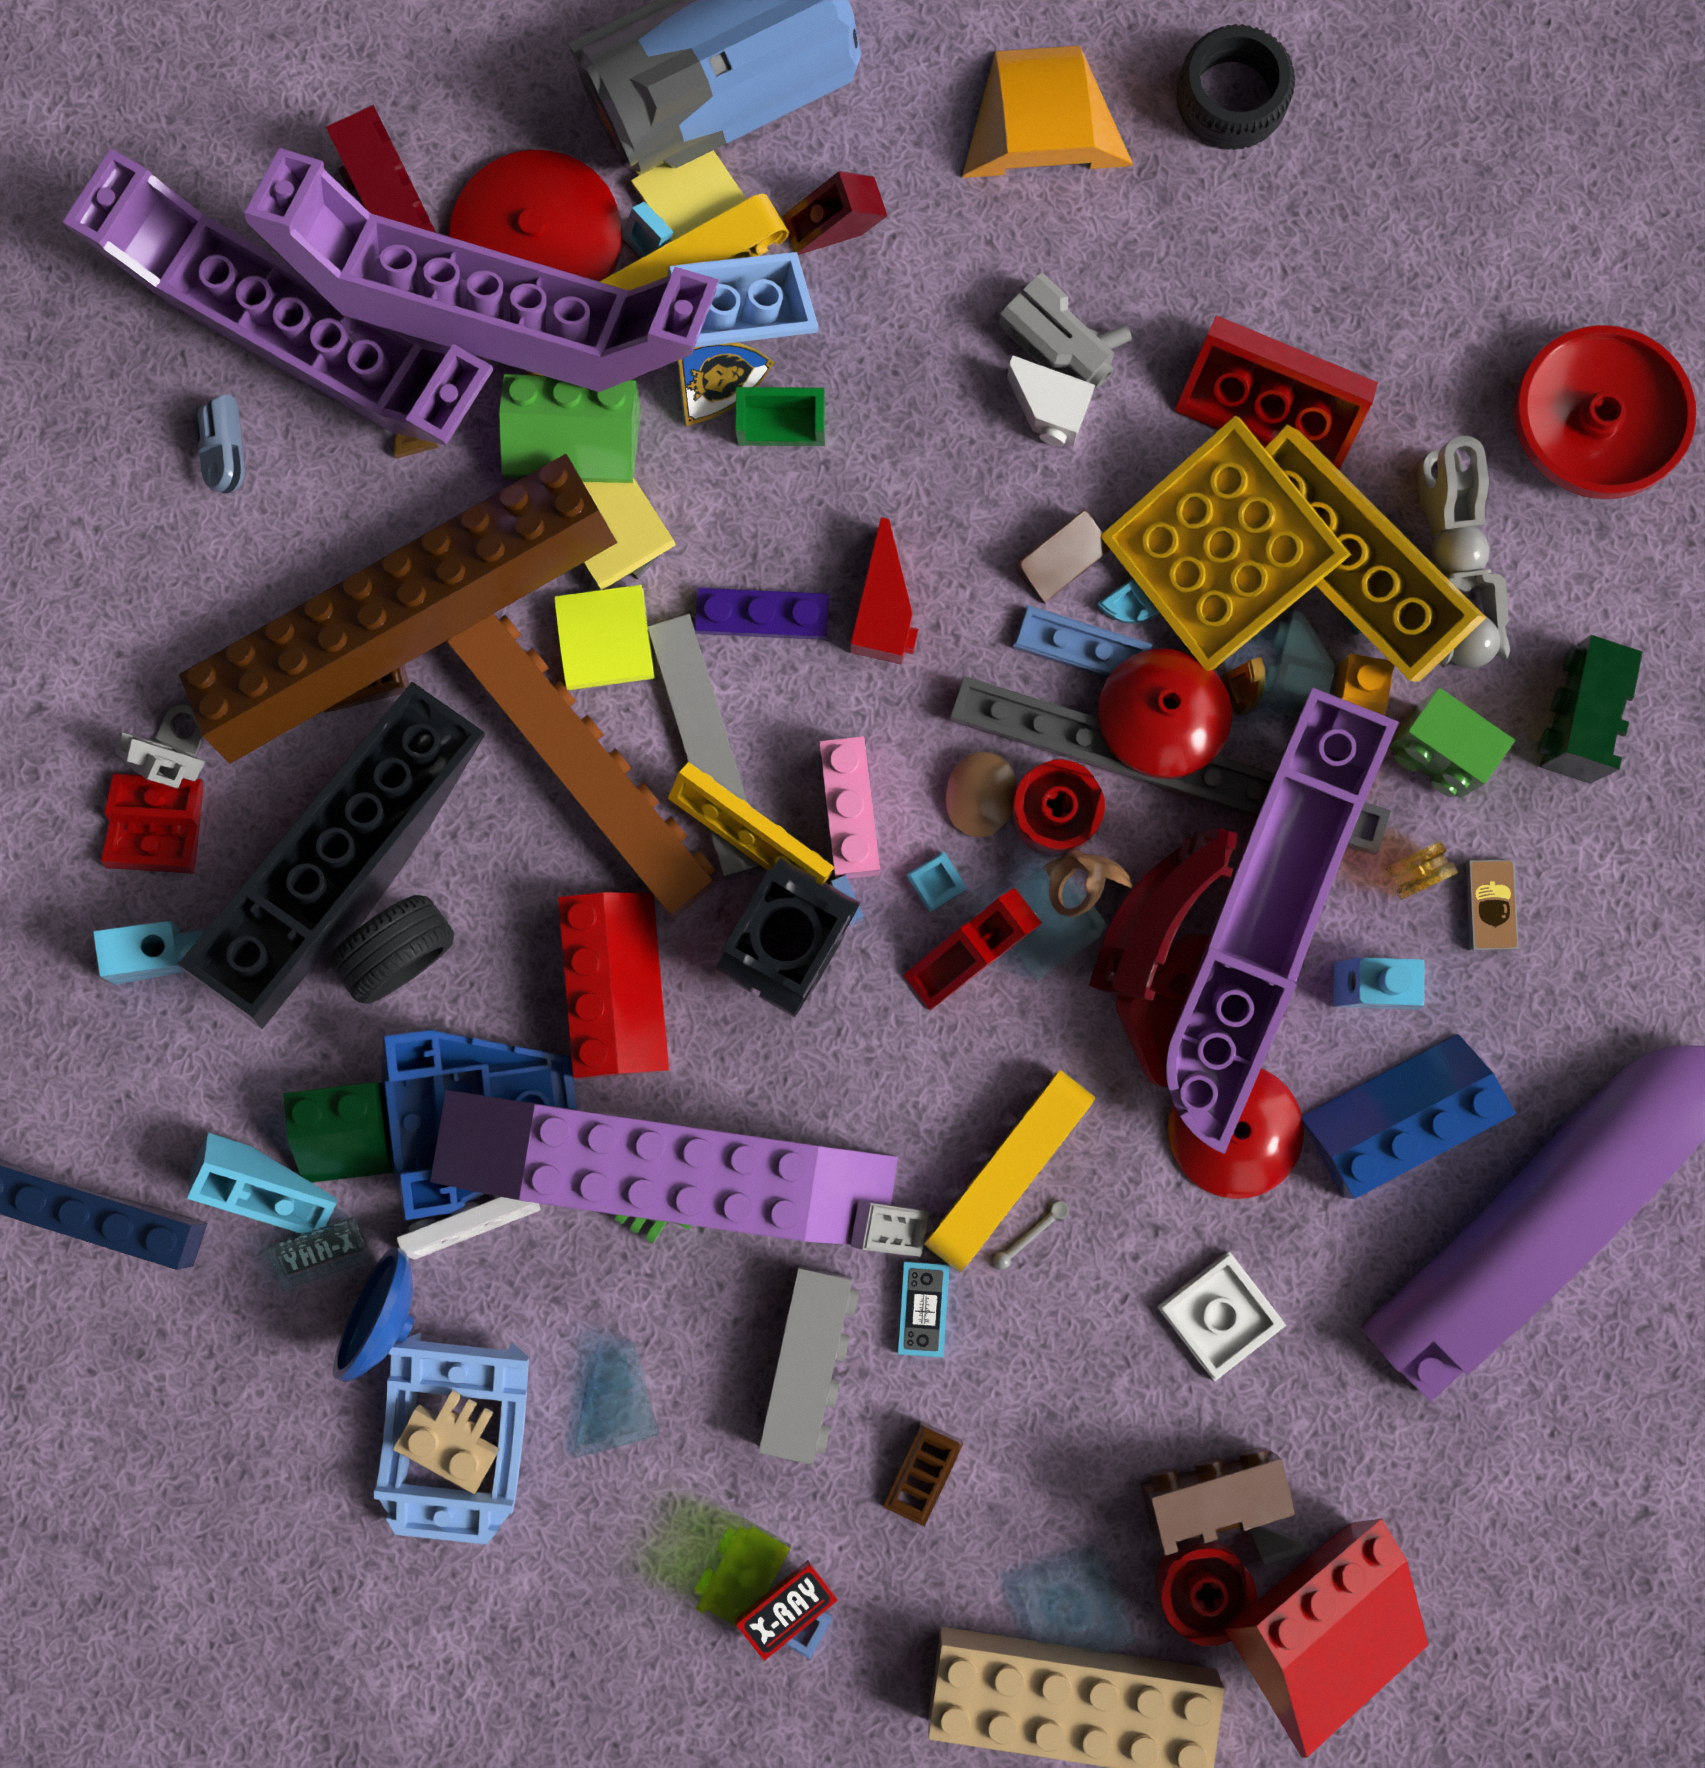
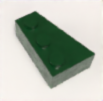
(1590, 710)

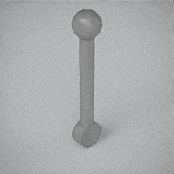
(1059, 1210)

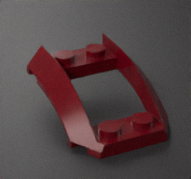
(1154, 910)

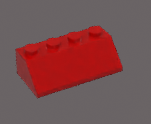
(1274, 388)
(613, 984)

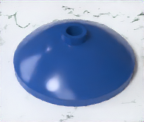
(377, 1317)

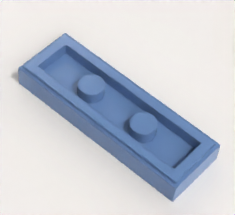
(1074, 642)

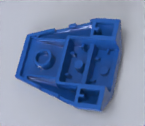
(414, 1081)

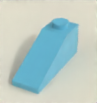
(256, 1186)

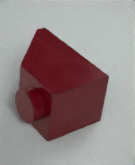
(835, 212)

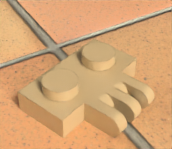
(449, 1443)

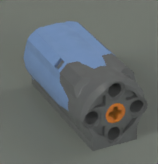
(709, 71)

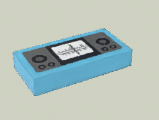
(923, 1309)

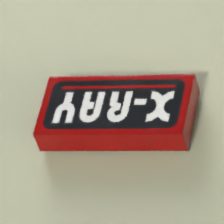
(786, 1610)

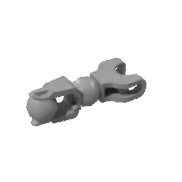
(1461, 550)

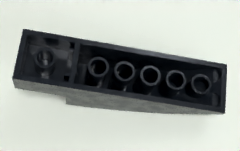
(335, 858)

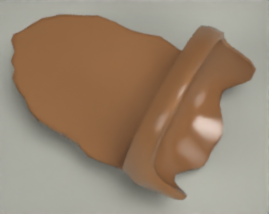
(1097, 869)

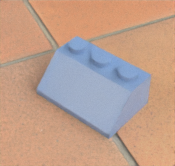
(755, 299)

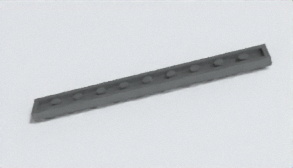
(1080, 739)

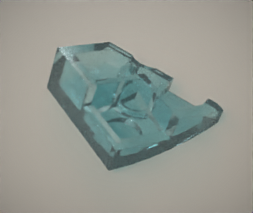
(615, 1403)

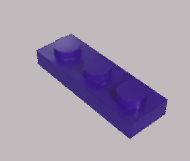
(762, 613)

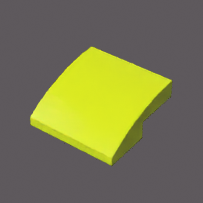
(604, 637)

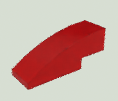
(972, 948)

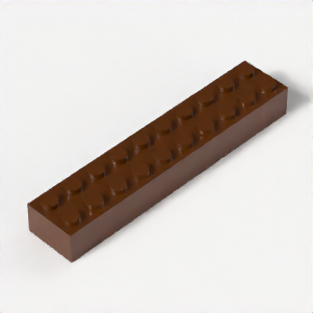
(395, 609)

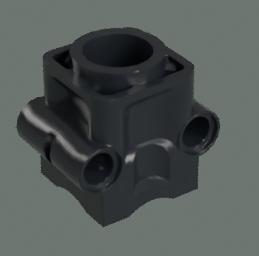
(786, 893)

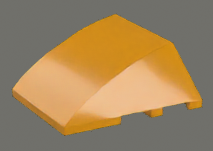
(1043, 112)

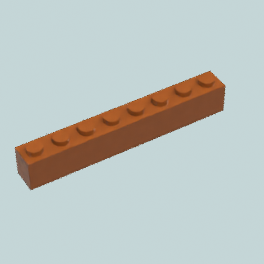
(583, 764)

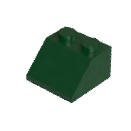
(338, 1132)

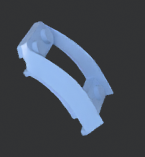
(474, 1374)

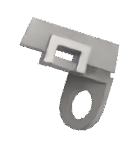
(168, 756)

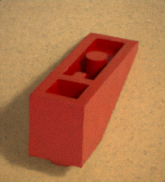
(885, 610)

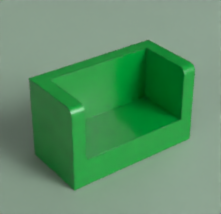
(780, 416)

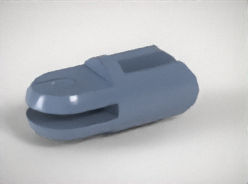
(220, 444)

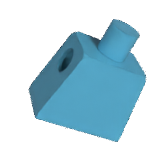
(126, 952)
(1379, 983)

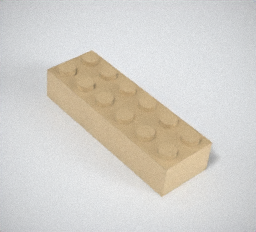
(1073, 1703)

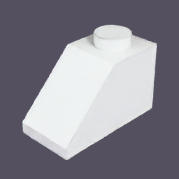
(1050, 400)

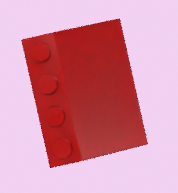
(1332, 1632)

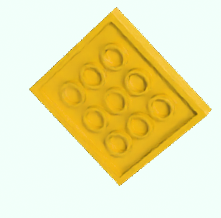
(1224, 544)

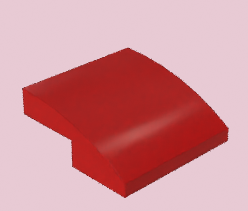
(152, 825)

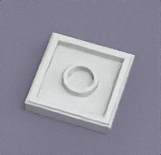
(1221, 1316)

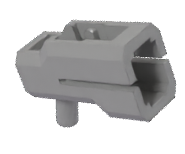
(1058, 338)

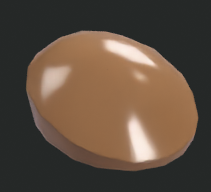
(980, 794)

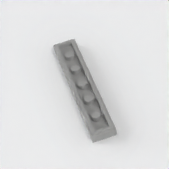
(699, 720)

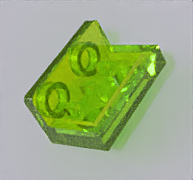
(744, 1571)

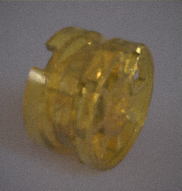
(1430, 871)

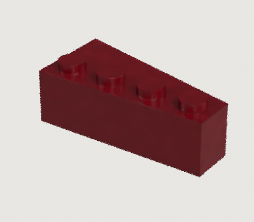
(376, 169)

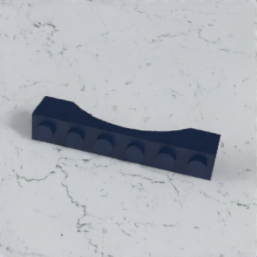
(100, 1218)

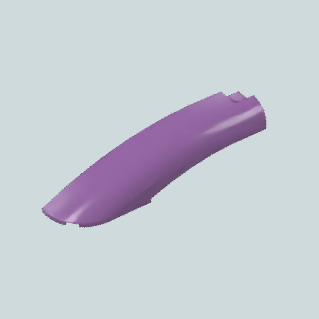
(1272, 912)
(1546, 1221)

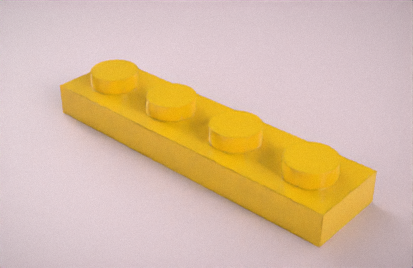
(741, 824)

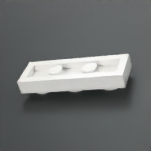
(464, 1223)

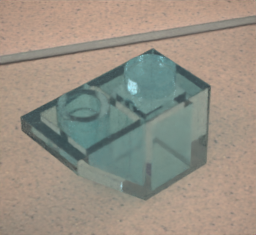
(1299, 664)

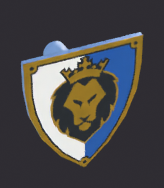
(711, 378)

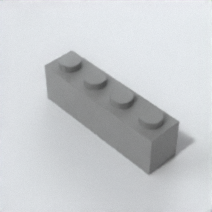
(806, 1365)

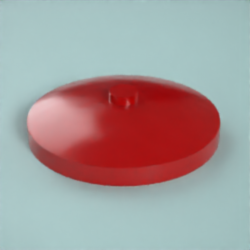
(542, 211)
(1605, 412)

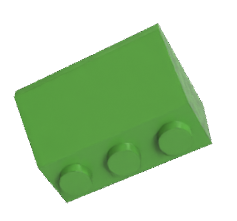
(554, 418)

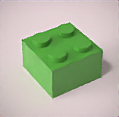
(1450, 744)

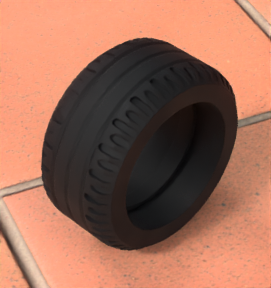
(1244, 46)
(391, 948)

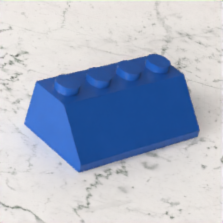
(1406, 1116)

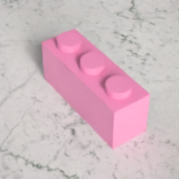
(850, 807)

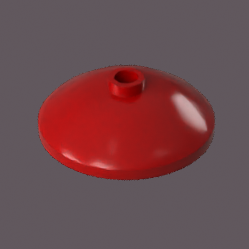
(1162, 739)
(1252, 1163)

